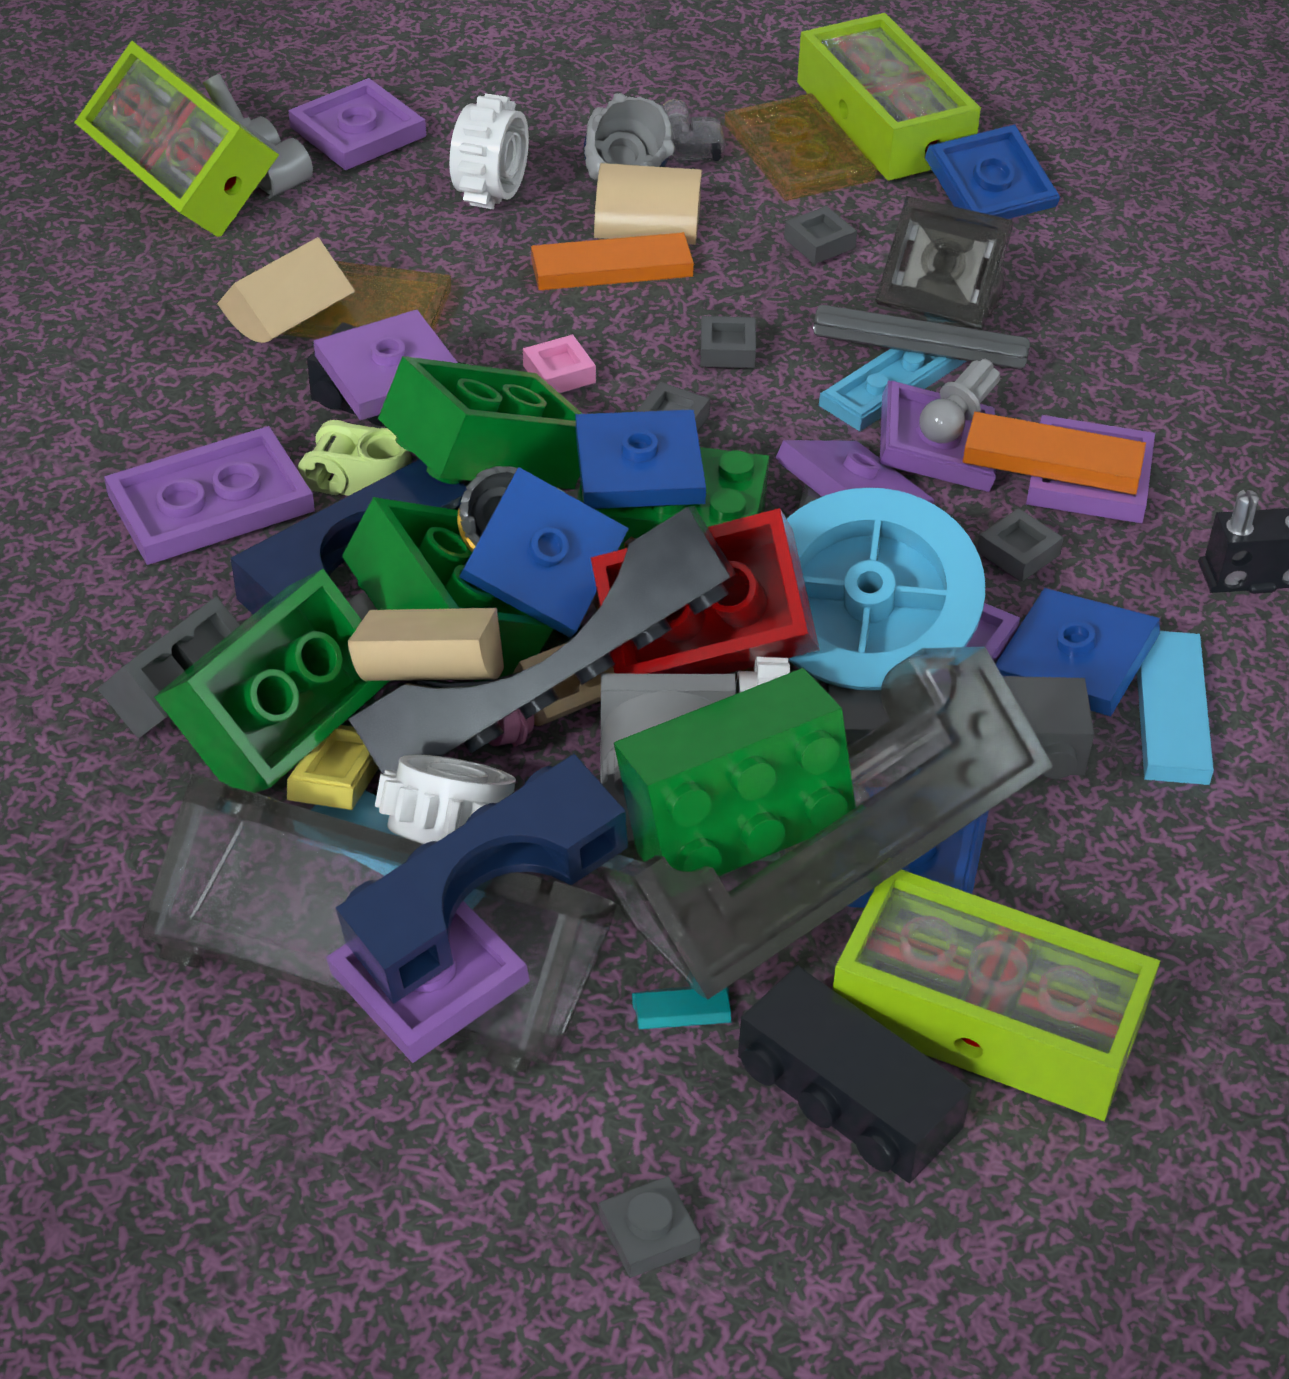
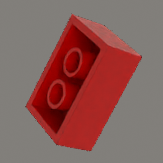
(760, 616)

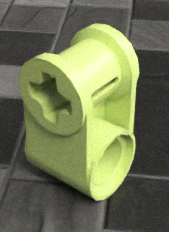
(355, 458)

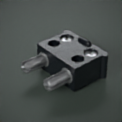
(1248, 549)

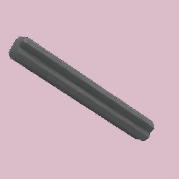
(921, 336)

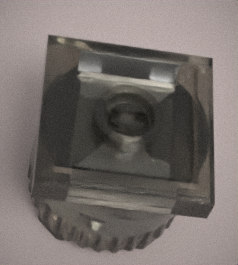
(946, 264)

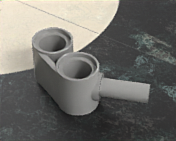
(293, 163)

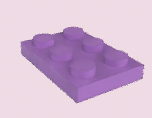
(208, 494)

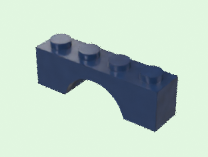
(324, 536)
(551, 826)

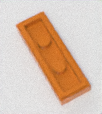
(611, 261)
(1054, 452)

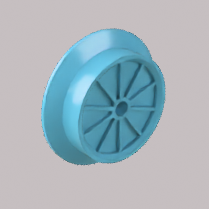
(883, 582)

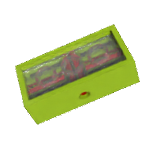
(884, 92)
(176, 139)
(997, 990)

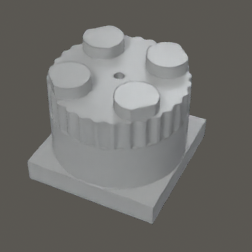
(643, 701)

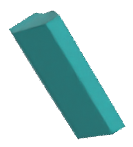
(680, 1008)

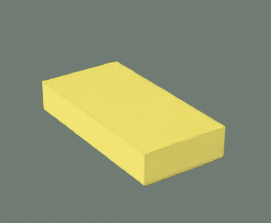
(333, 771)

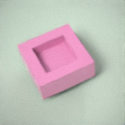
(561, 363)

